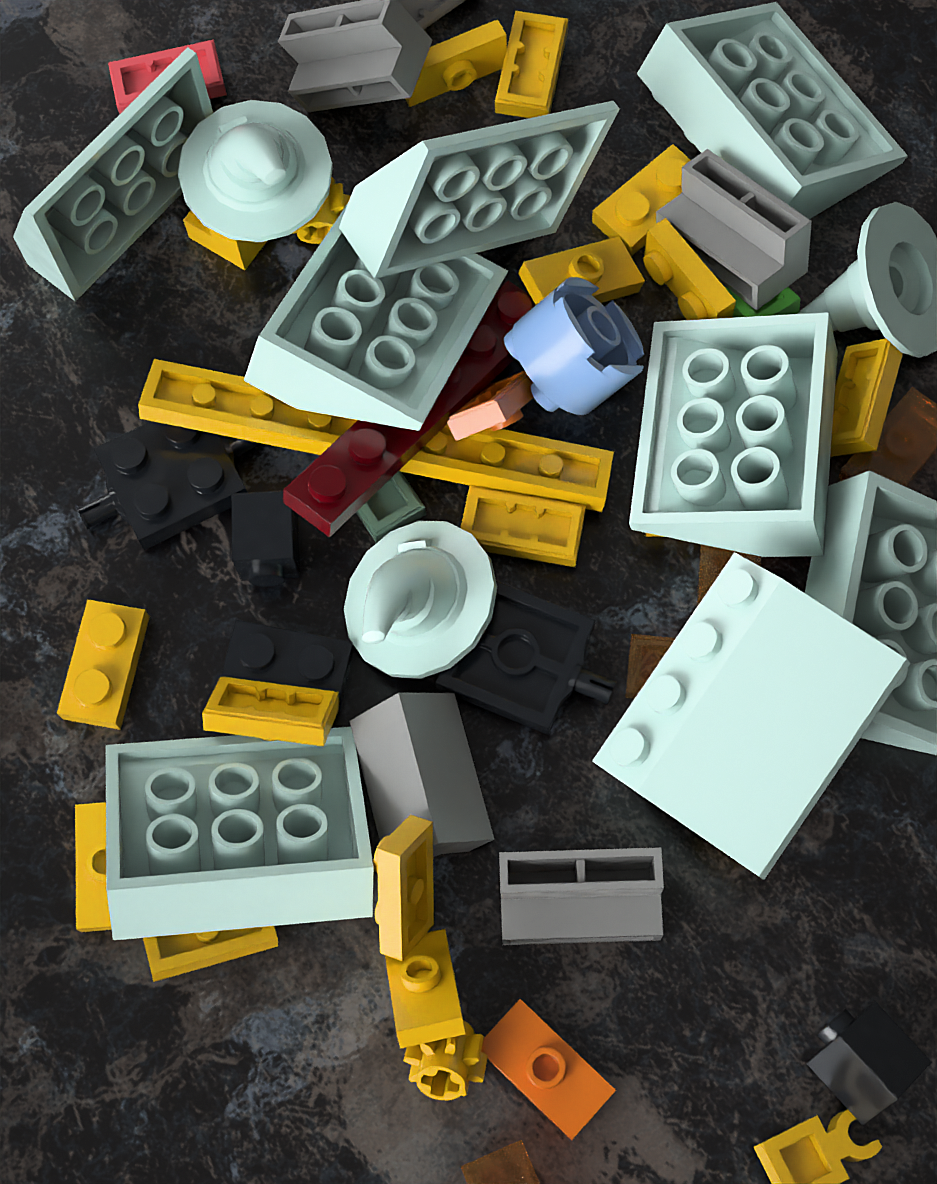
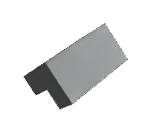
(354, 54)
(739, 229)
(423, 767)
(581, 896)

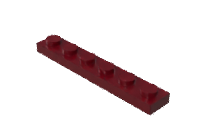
(374, 452)

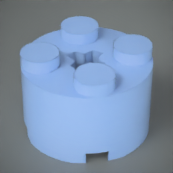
(575, 348)

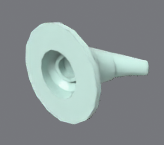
(255, 171)
(889, 283)
(420, 599)

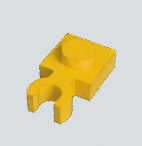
(811, 1154)

